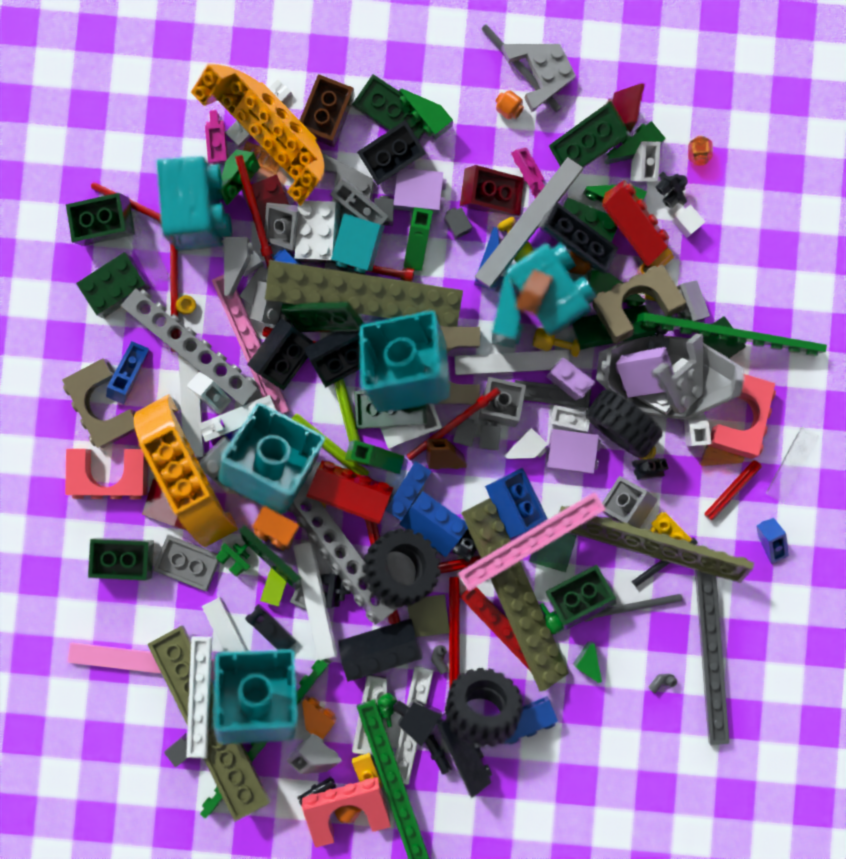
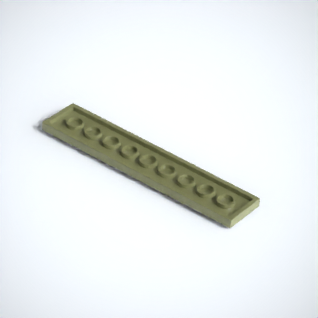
(365, 293)
(664, 548)
(517, 598)
(226, 762)

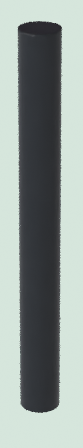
(654, 569)

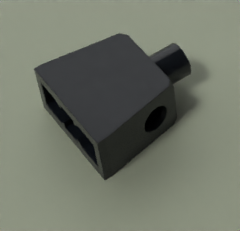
(417, 719)

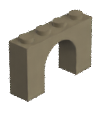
(655, 283)
(462, 338)
(80, 388)

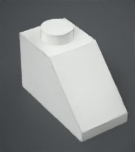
(646, 162)
(209, 392)
(527, 446)

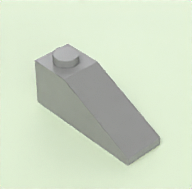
(358, 202)
(236, 259)

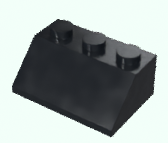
(391, 152)
(281, 354)
(335, 356)

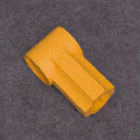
(664, 258)

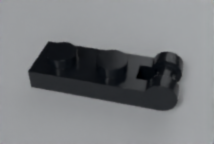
(271, 629)

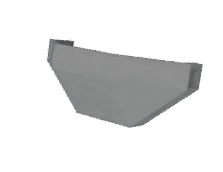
(721, 376)

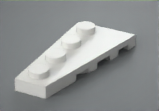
(374, 688)

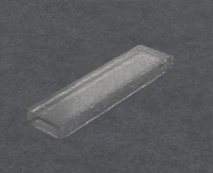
(148, 253)
(792, 464)

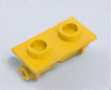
(668, 526)

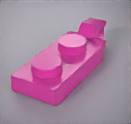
(216, 139)
(529, 170)

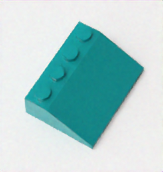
(506, 325)

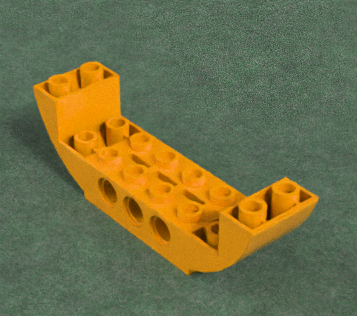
(266, 122)
(180, 473)

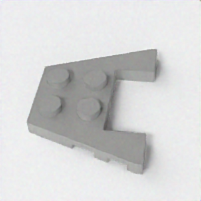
(548, 66)
(358, 179)
(687, 383)

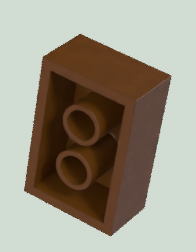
(327, 109)

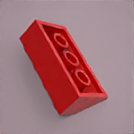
(635, 221)
(350, 491)

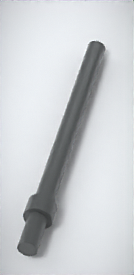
(519, 66)
(638, 605)

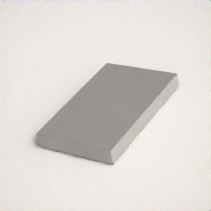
(186, 562)

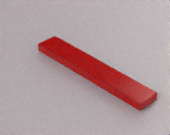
(493, 619)

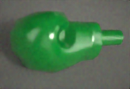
(552, 621)
(386, 704)

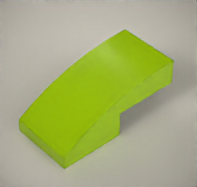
(273, 589)

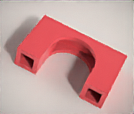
(747, 443)
(81, 482)
(364, 794)

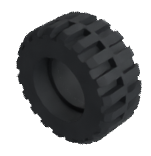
(624, 423)
(422, 557)
(480, 728)

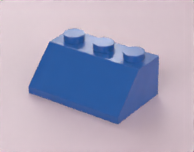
(516, 503)
(435, 523)

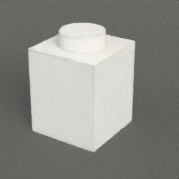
(687, 220)

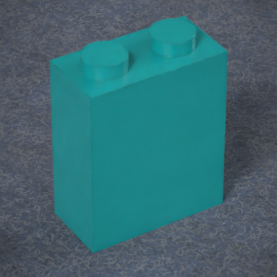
(357, 243)

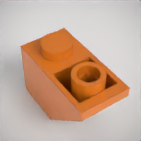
(316, 718)

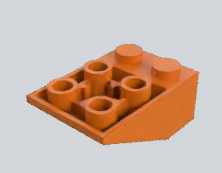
(275, 528)

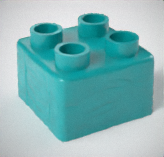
(191, 203)
(565, 299)
(404, 362)
(270, 458)
(255, 696)

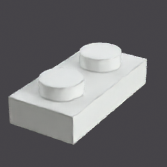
(569, 418)

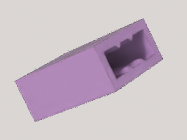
(419, 190)
(637, 371)
(570, 379)
(573, 451)

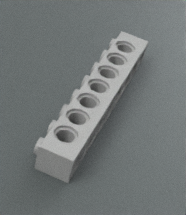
(133, 306)
(338, 543)

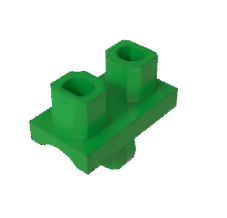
(226, 553)

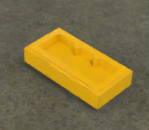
(365, 768)

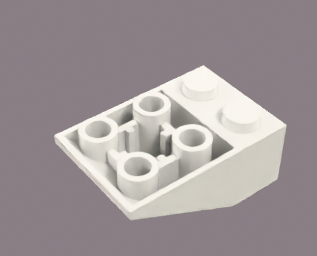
(401, 434)

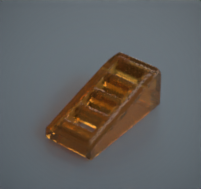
(270, 164)

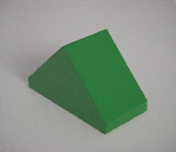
(588, 662)

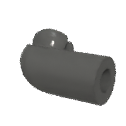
(437, 658)
(662, 680)

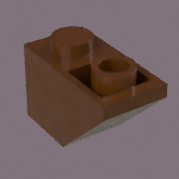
(443, 454)

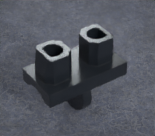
(674, 187)
(650, 468)
(465, 546)
(336, 590)

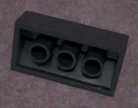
(578, 238)
(380, 649)
(467, 760)

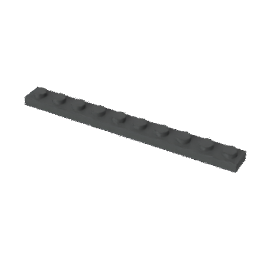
(712, 658)

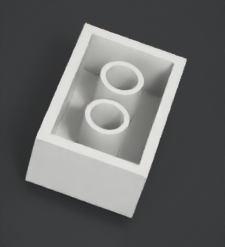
(317, 231)

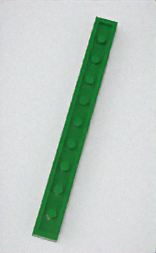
(723, 333)
(306, 684)
(392, 780)

